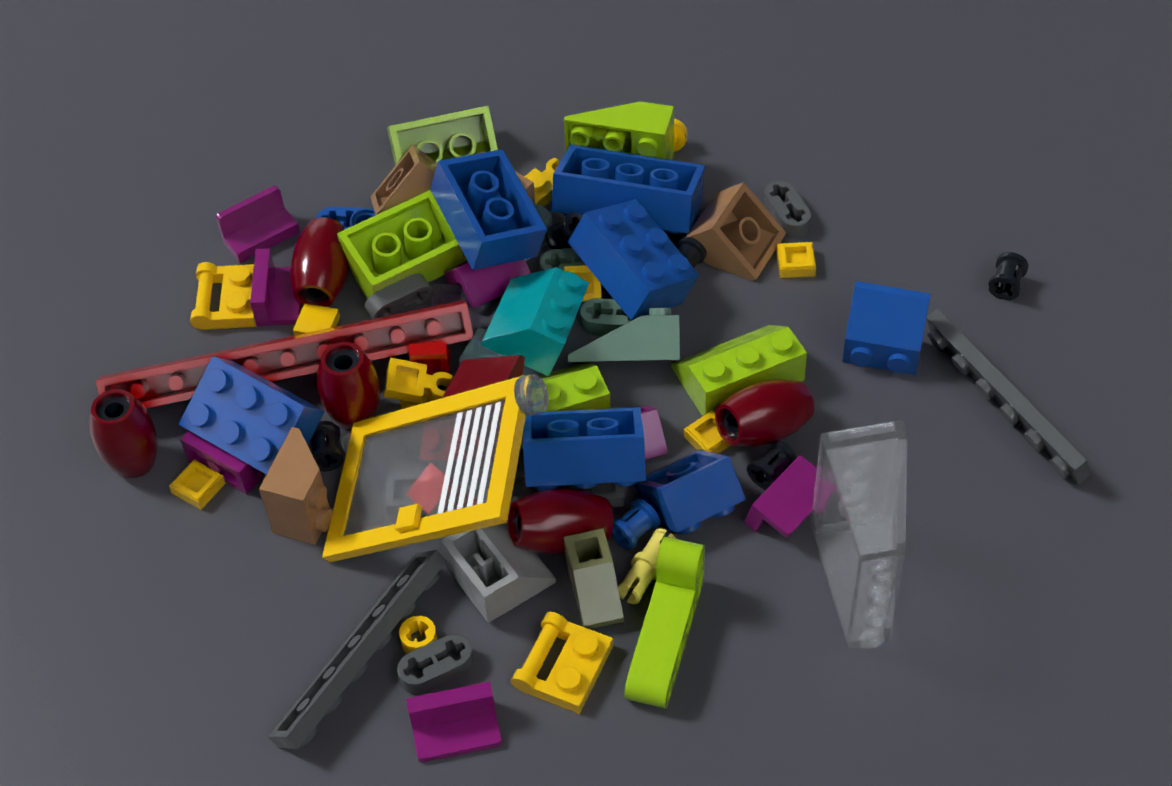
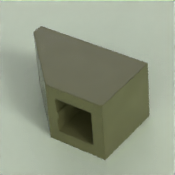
(593, 579)

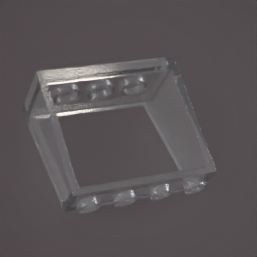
(862, 525)

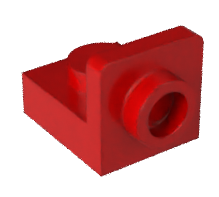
(434, 355)

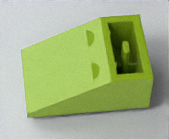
(625, 128)

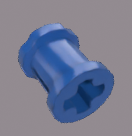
(634, 524)

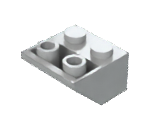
(494, 570)

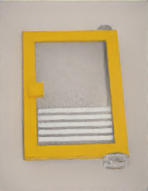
(431, 468)

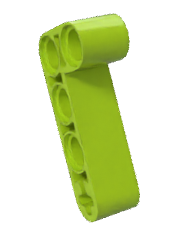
(666, 623)

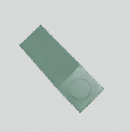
(642, 339)

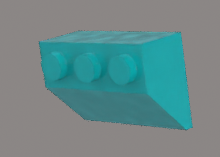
(536, 317)

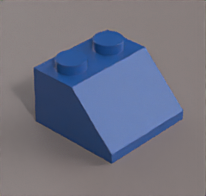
(886, 327)
(692, 490)

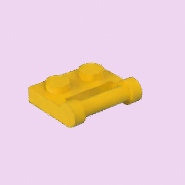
(235, 298)
(574, 669)

